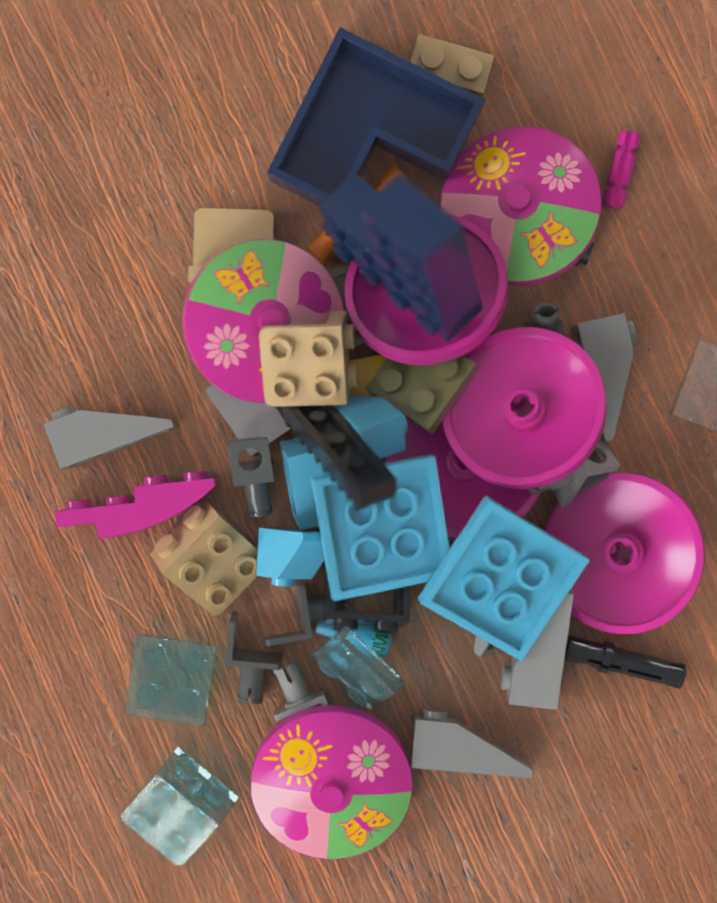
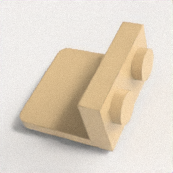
(222, 227)
(308, 362)
(207, 558)

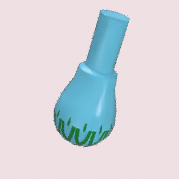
(378, 642)

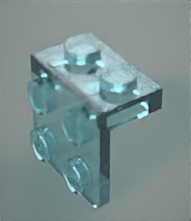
(179, 808)

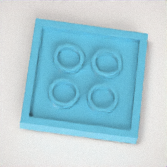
(388, 542)
(503, 578)

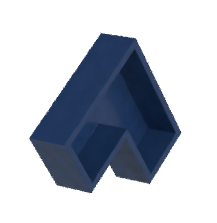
(368, 101)
(407, 249)

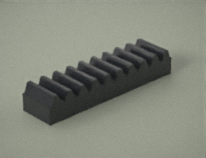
(342, 454)

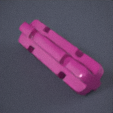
(621, 169)

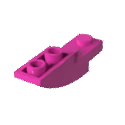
(153, 504)

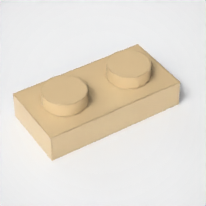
(453, 63)

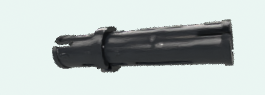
(634, 664)

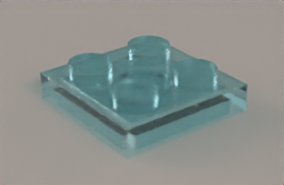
(357, 668)
(170, 679)

